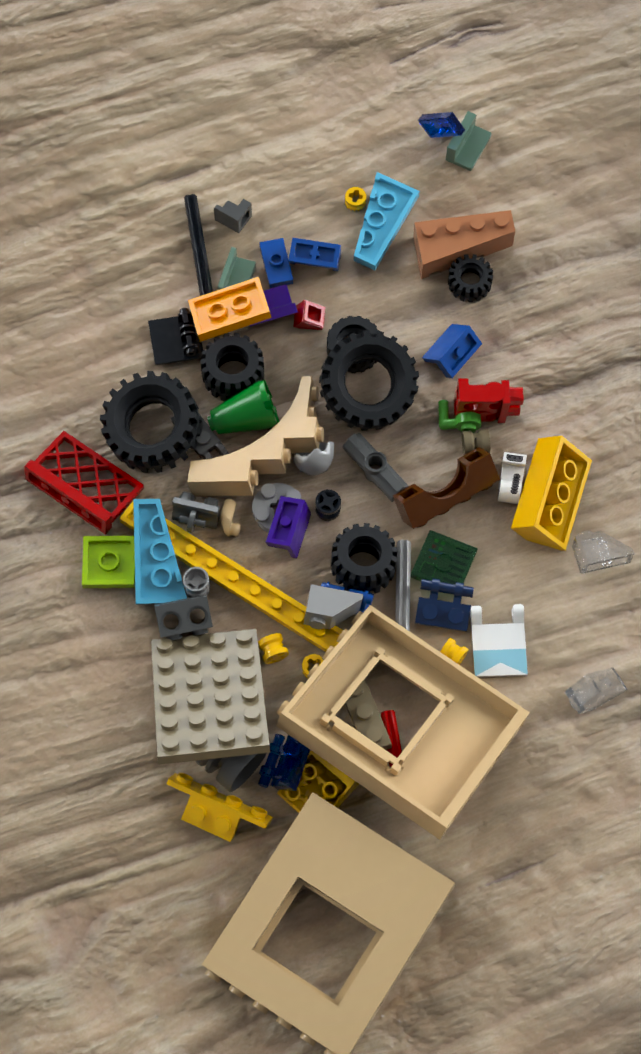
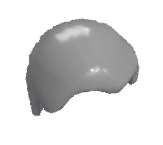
(317, 461)

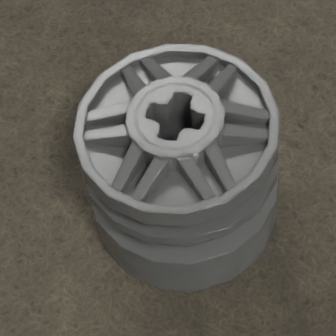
(233, 770)

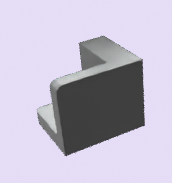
(234, 215)

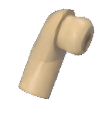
(226, 517)

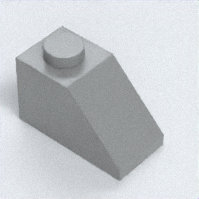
(330, 606)

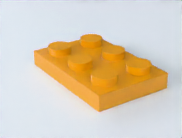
(229, 309)

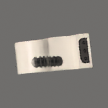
(511, 477)

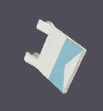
(499, 648)

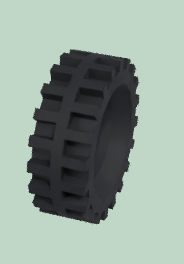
(392, 357)
(130, 400)

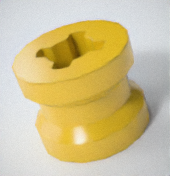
(273, 648)
(454, 651)

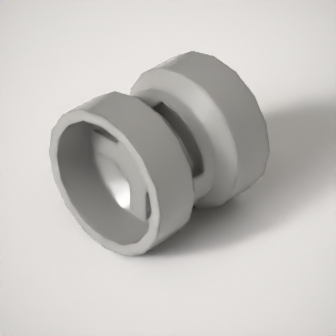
(194, 578)

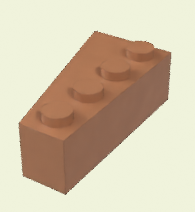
(446, 239)

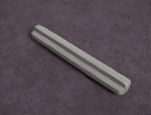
(403, 570)

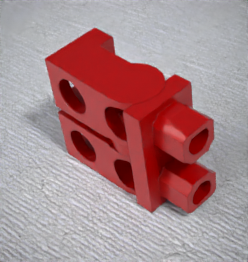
(489, 400)

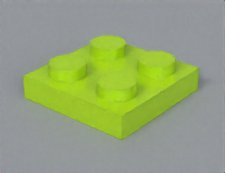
(108, 562)

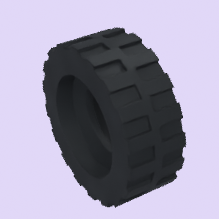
(346, 327)

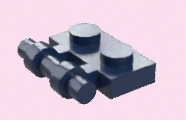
(443, 613)

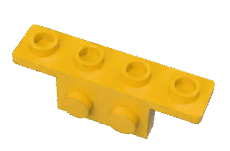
(214, 810)

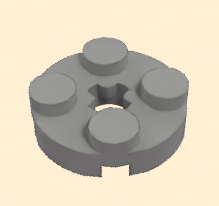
(266, 498)

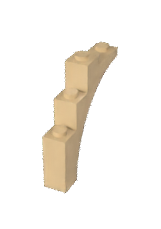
(239, 471)

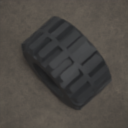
(231, 349)
(369, 541)

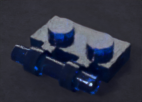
(290, 765)

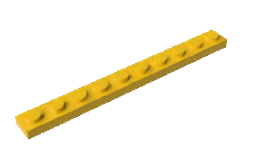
(243, 584)

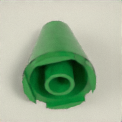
(245, 411)

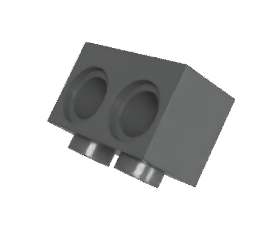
(182, 610)

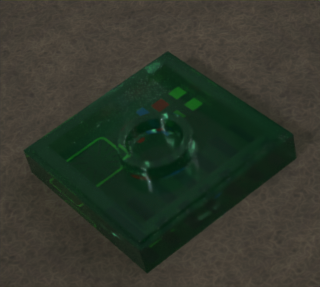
(443, 559)

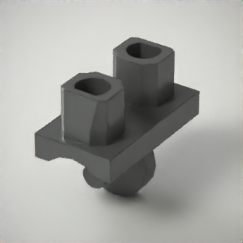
(195, 513)

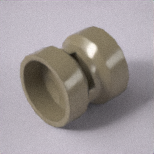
(481, 440)

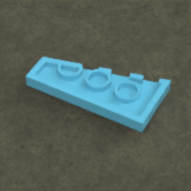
(386, 212)
(156, 566)

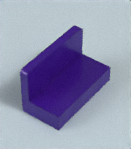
(279, 302)
(289, 525)

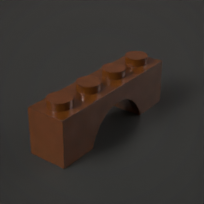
(473, 474)

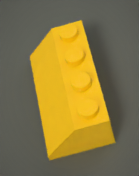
(551, 493)

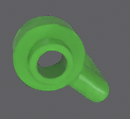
(464, 421)

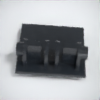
(175, 338)

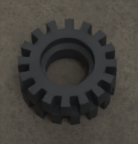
(470, 290)

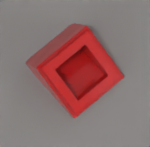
(309, 316)

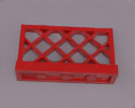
(75, 500)

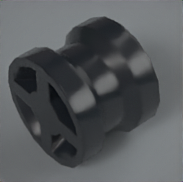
(329, 499)

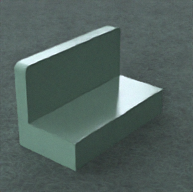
(468, 147)
(236, 270)

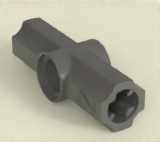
(365, 456)

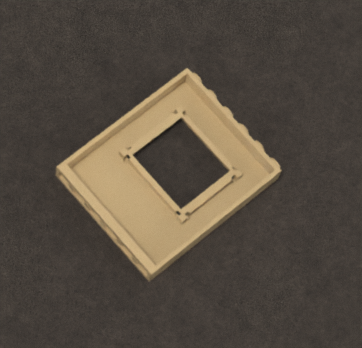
(446, 754)
(362, 878)

